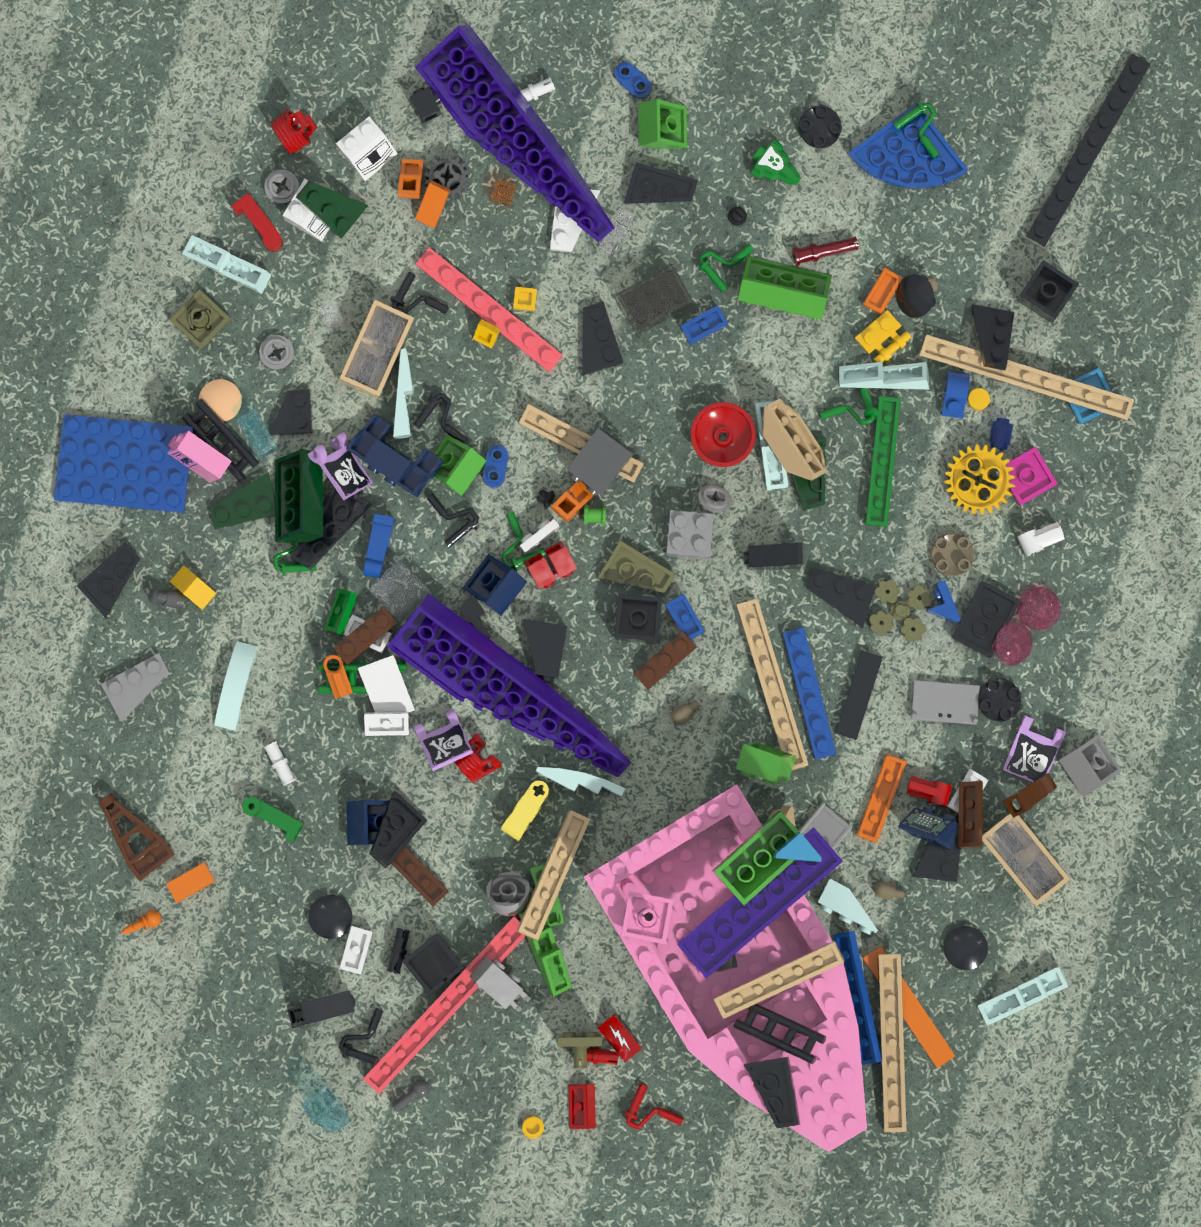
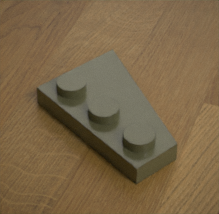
(636, 569)

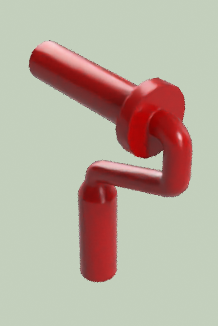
(660, 1111)

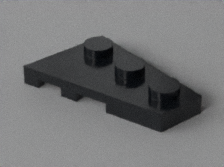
(994, 334)

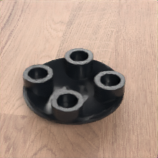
(820, 126)
(915, 295)
(999, 699)
(330, 916)
(965, 948)

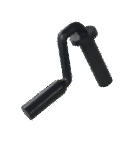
(398, 299)
(428, 410)
(471, 524)
(347, 1049)

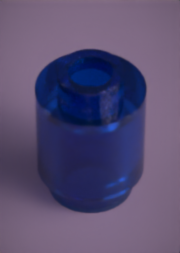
(1000, 433)

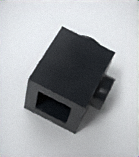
(426, 104)

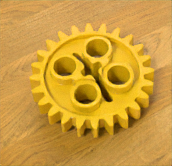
(988, 461)

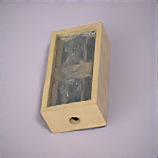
(376, 349)
(1025, 858)

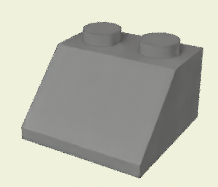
(1090, 765)

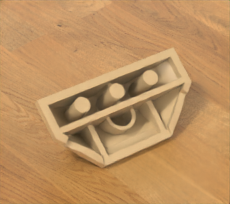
(792, 441)

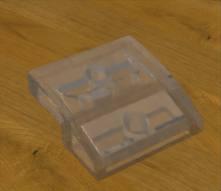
(399, 591)

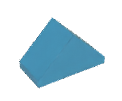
(797, 849)

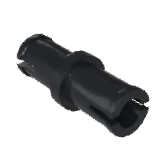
(398, 951)

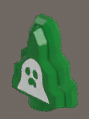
(774, 164)

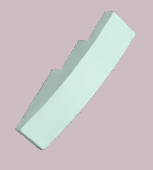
(571, 779)
(1023, 995)

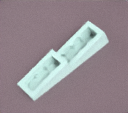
(227, 264)
(890, 377)
(405, 387)
(772, 467)

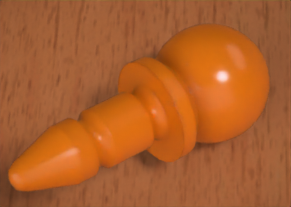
(151, 919)

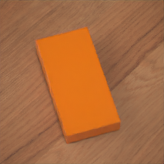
(432, 204)
(882, 291)
(190, 882)

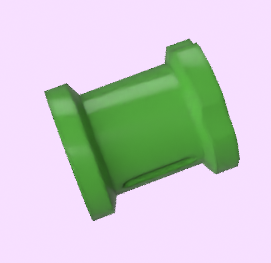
(594, 515)

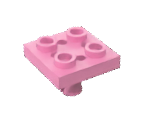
(656, 931)

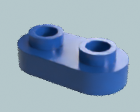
(631, 80)
(495, 466)

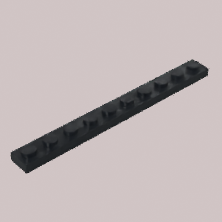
(1088, 150)

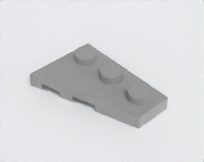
(134, 685)

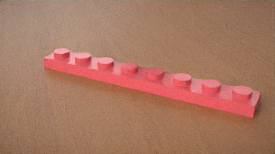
(489, 309)

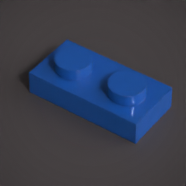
(704, 325)
(684, 616)

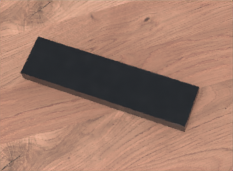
(859, 695)

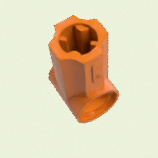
(338, 679)

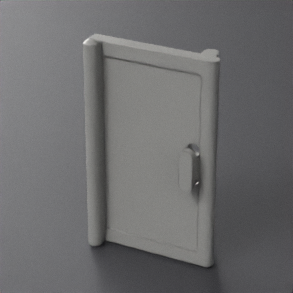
(939, 700)
(828, 825)

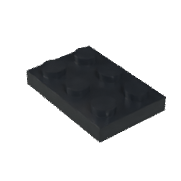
(985, 618)

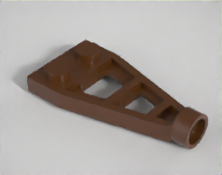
(151, 857)

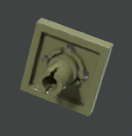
(198, 306)
(580, 1045)

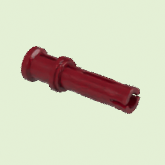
(815, 252)

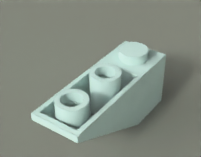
(842, 901)

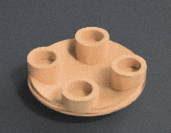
(222, 398)

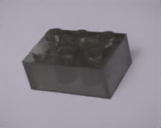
(654, 299)

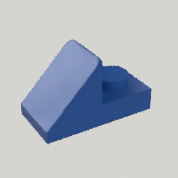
(948, 609)

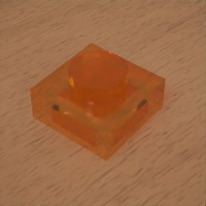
(503, 193)

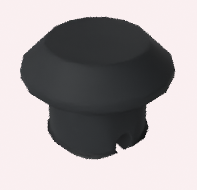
(737, 216)
(546, 498)

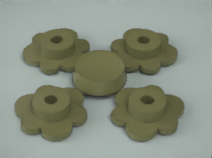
(900, 610)

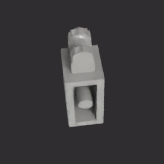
(498, 984)

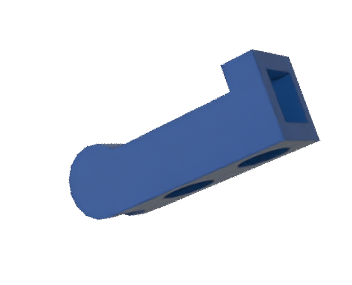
(378, 545)

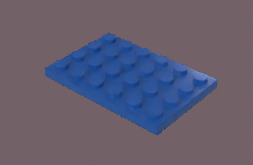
(120, 464)

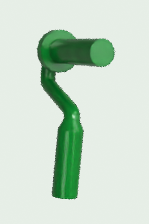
(920, 108)
(734, 261)
(870, 413)
(516, 563)
(295, 567)

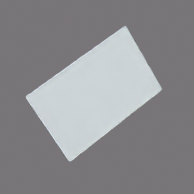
(386, 686)

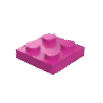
(1031, 476)

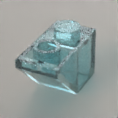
(326, 1110)

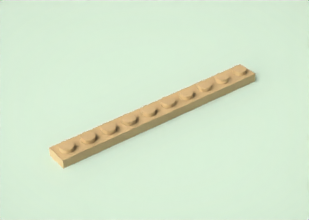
(1029, 378)

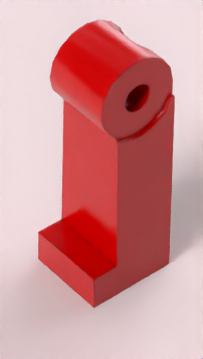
(271, 237)

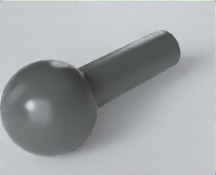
(420, 1089)

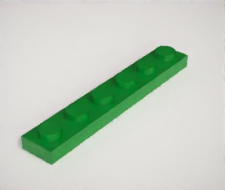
(883, 462)

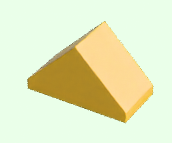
(192, 587)

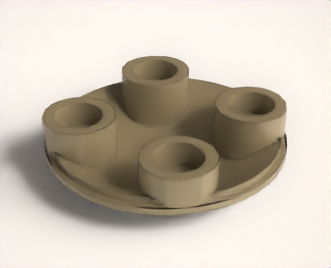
(952, 554)

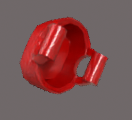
(288, 133)
(473, 765)

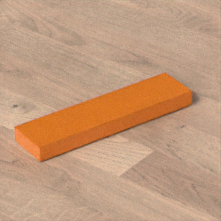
(881, 798)

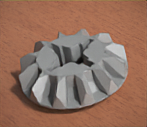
(280, 176)
(266, 350)
(721, 495)

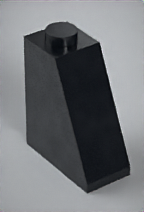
(774, 556)
(546, 647)
(321, 1009)

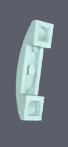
(235, 685)

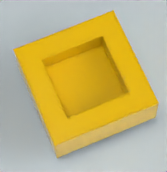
(525, 299)
(486, 334)

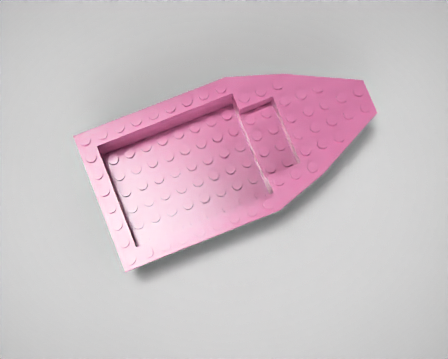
(679, 867)

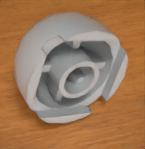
(508, 894)

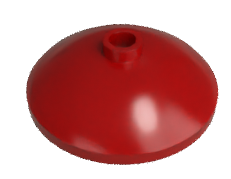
(725, 419)

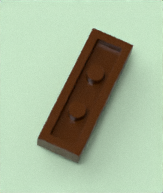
(365, 635)
(665, 660)
(970, 814)
(419, 877)

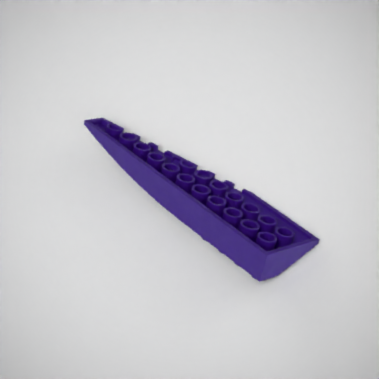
(507, 126)
(481, 671)

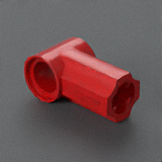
(934, 791)

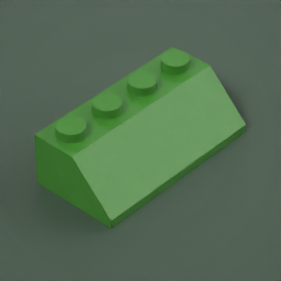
(784, 287)
(752, 863)

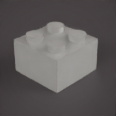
(689, 535)

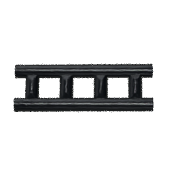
(219, 426)
(785, 1044)

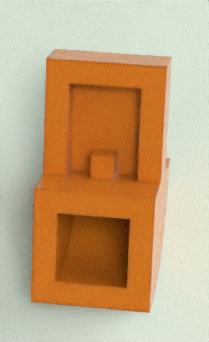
(410, 179)
(572, 501)

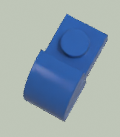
(955, 394)

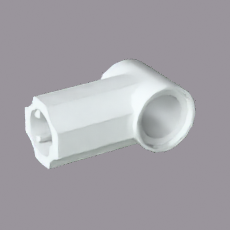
(1036, 540)

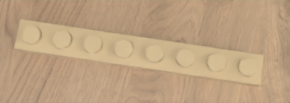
(771, 681)
(892, 1043)

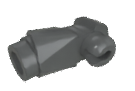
(167, 598)

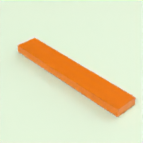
(916, 1017)

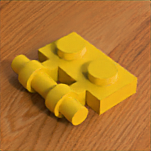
(878, 332)

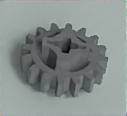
(456, 178)

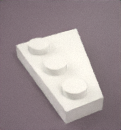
(565, 230)

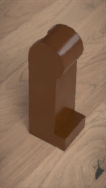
(1030, 794)

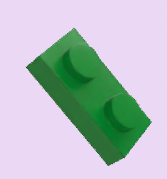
(340, 611)

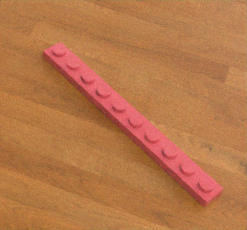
(441, 1010)

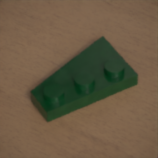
(330, 207)
(811, 493)
(246, 505)

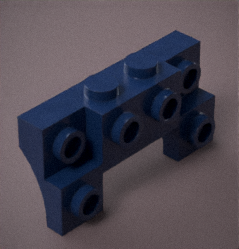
(389, 461)

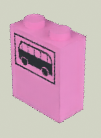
(198, 456)

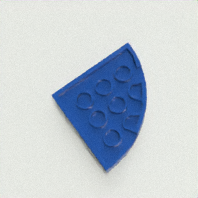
(903, 160)

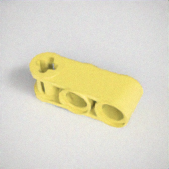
(525, 811)

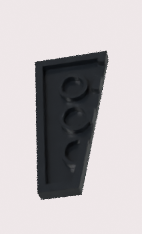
(338, 518)

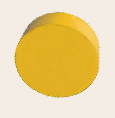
(978, 399)
(532, 1127)

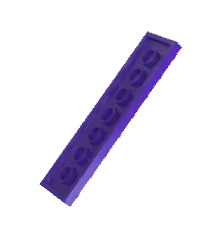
(737, 924)

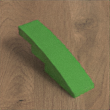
(550, 961)

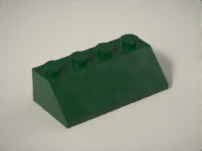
(298, 498)

